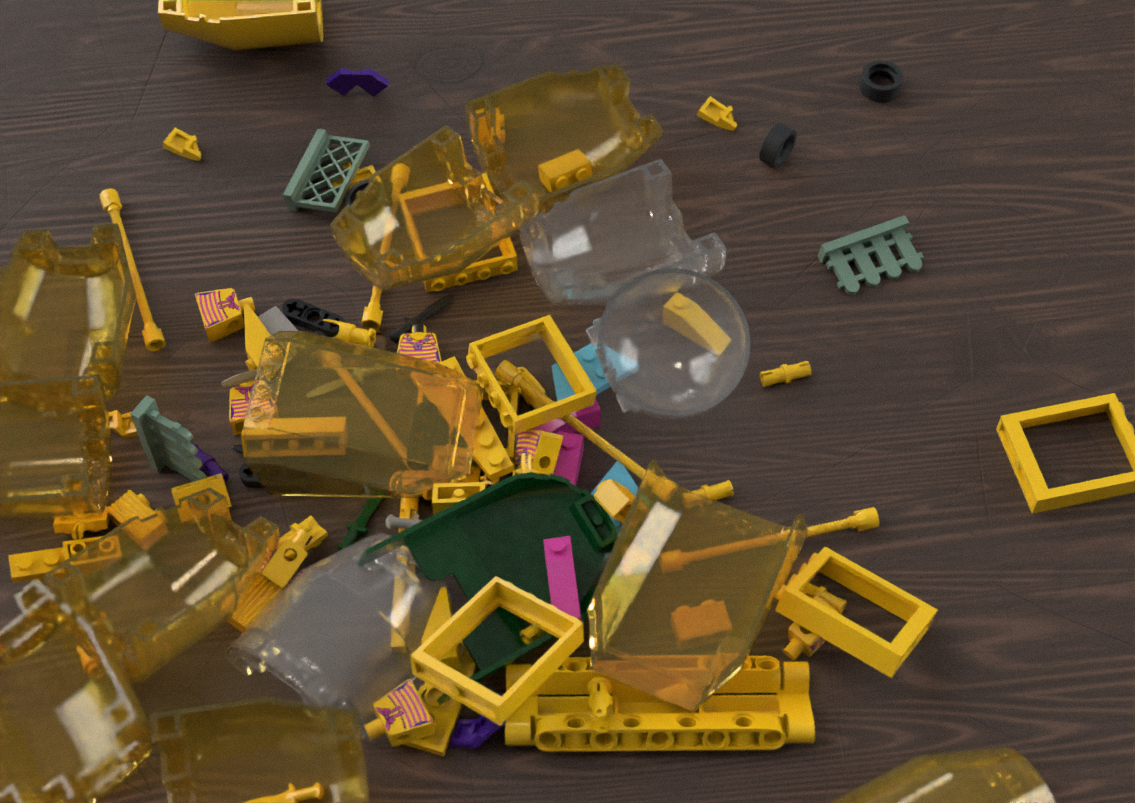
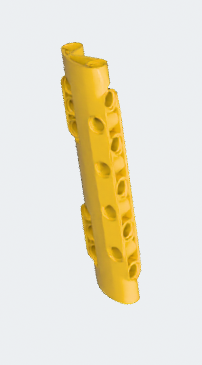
(651, 725)

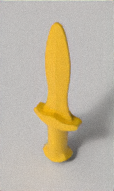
(293, 795)

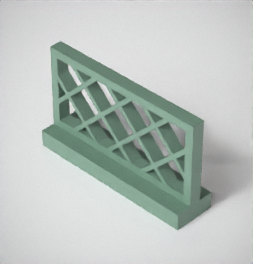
(310, 168)

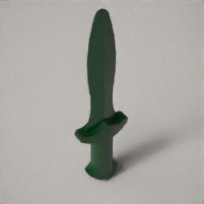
(358, 527)

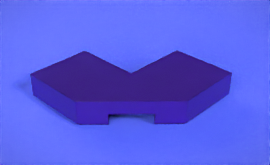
(346, 80)
(472, 732)

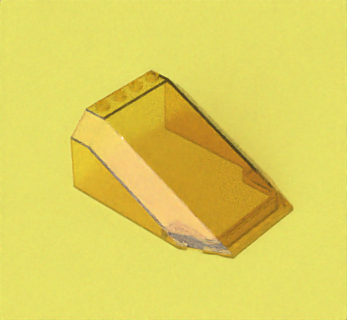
(356, 420)
(686, 591)

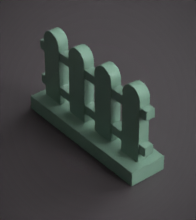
(875, 239)
(165, 441)

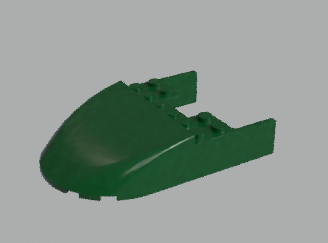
(503, 537)

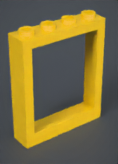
(479, 270)
(1028, 472)
(496, 593)
(845, 633)

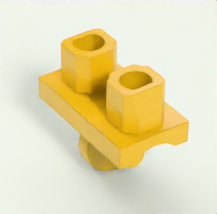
(312, 528)

